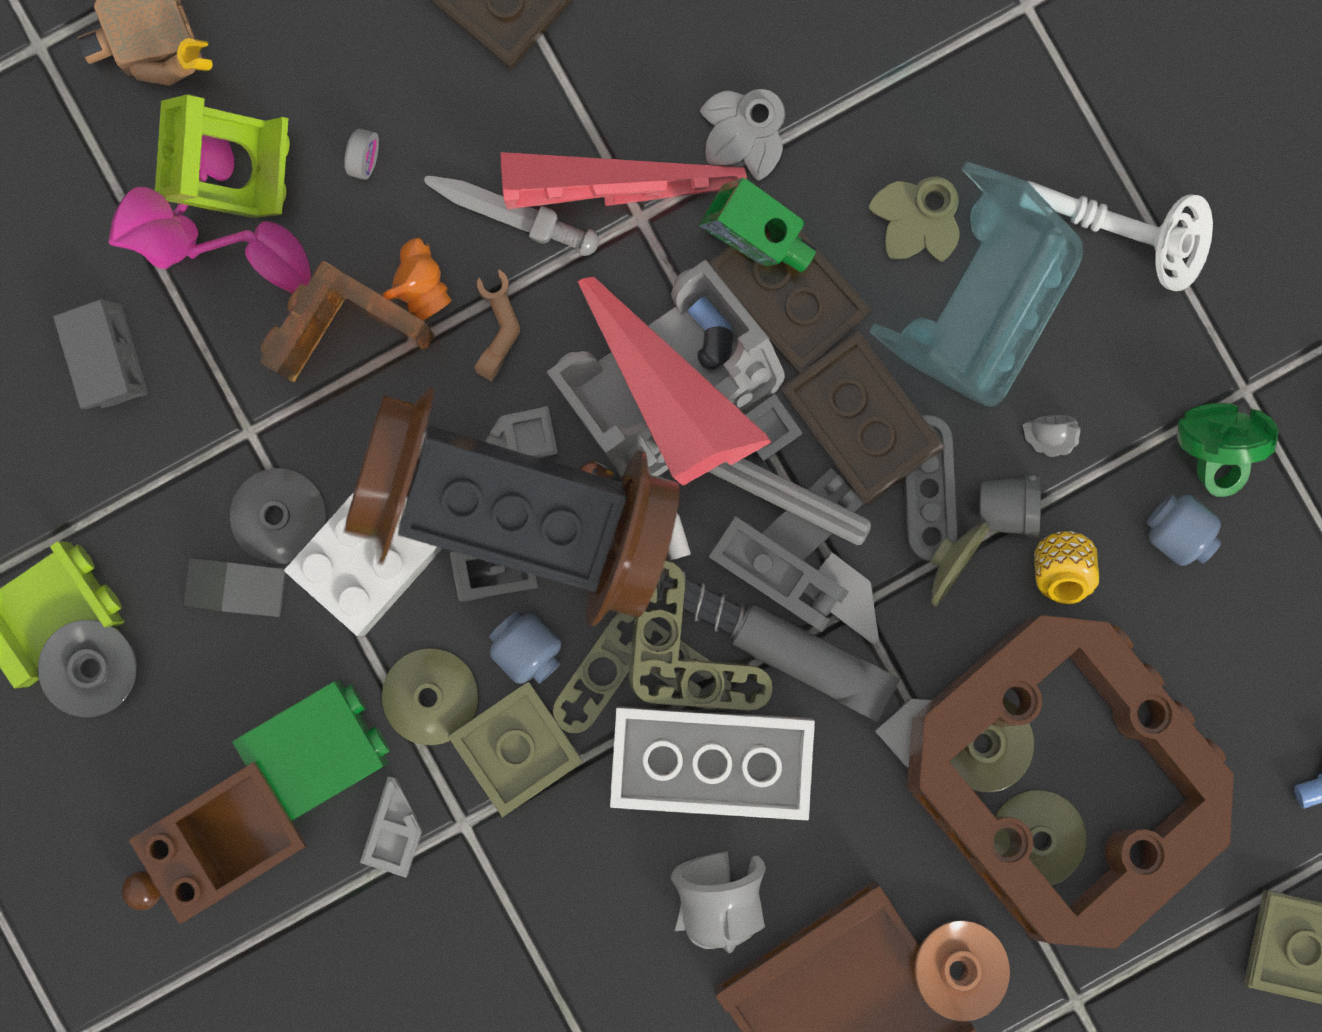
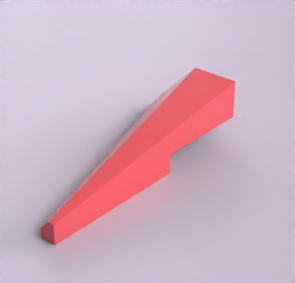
(557, 179)
(682, 409)

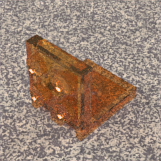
(314, 309)

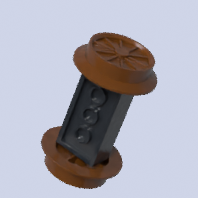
(514, 509)

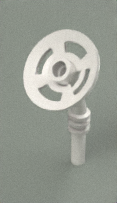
(1168, 239)

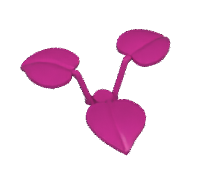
(166, 236)

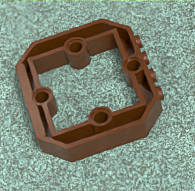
(1172, 851)

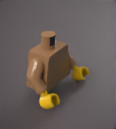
(146, 40)

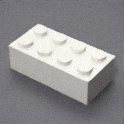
(345, 573)
(712, 762)

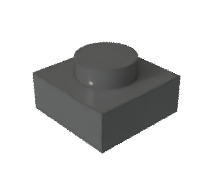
(776, 424)

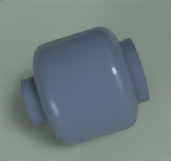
(1184, 529)
(525, 648)

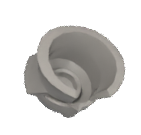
(713, 907)

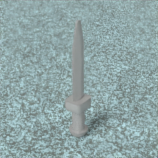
(540, 223)

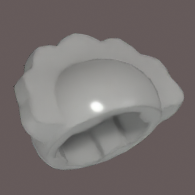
(1052, 434)

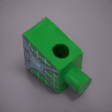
(739, 220)

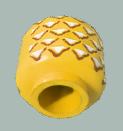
(1066, 567)

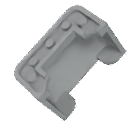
(605, 402)

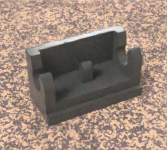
(100, 354)

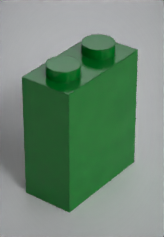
(315, 748)

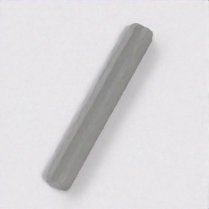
(795, 499)

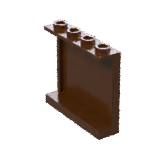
(837, 976)

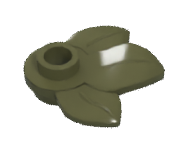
(913, 222)

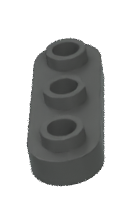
(939, 510)

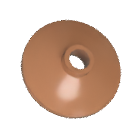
(983, 977)

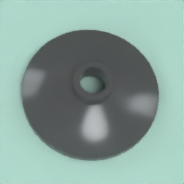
(302, 515)
(63, 671)

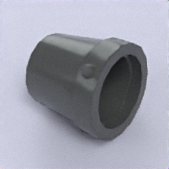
(1012, 505)

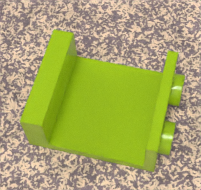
(43, 601)

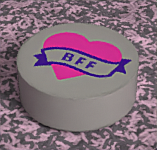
(361, 154)

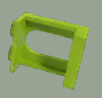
(179, 153)

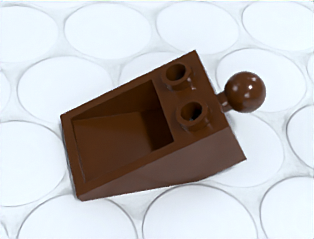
(213, 845)

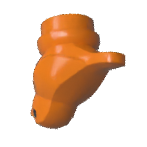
(418, 281)

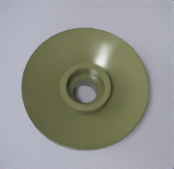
(953, 558)
(455, 693)
(1004, 760)
(1059, 819)

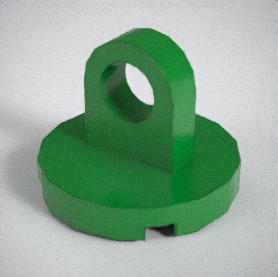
(1224, 436)

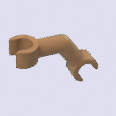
(495, 354)

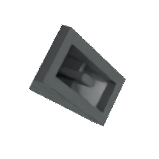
(485, 579)
(234, 587)

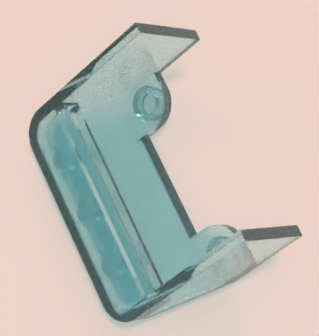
(1003, 295)

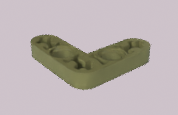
(612, 648)
(666, 658)

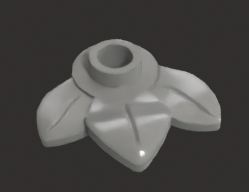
(739, 135)

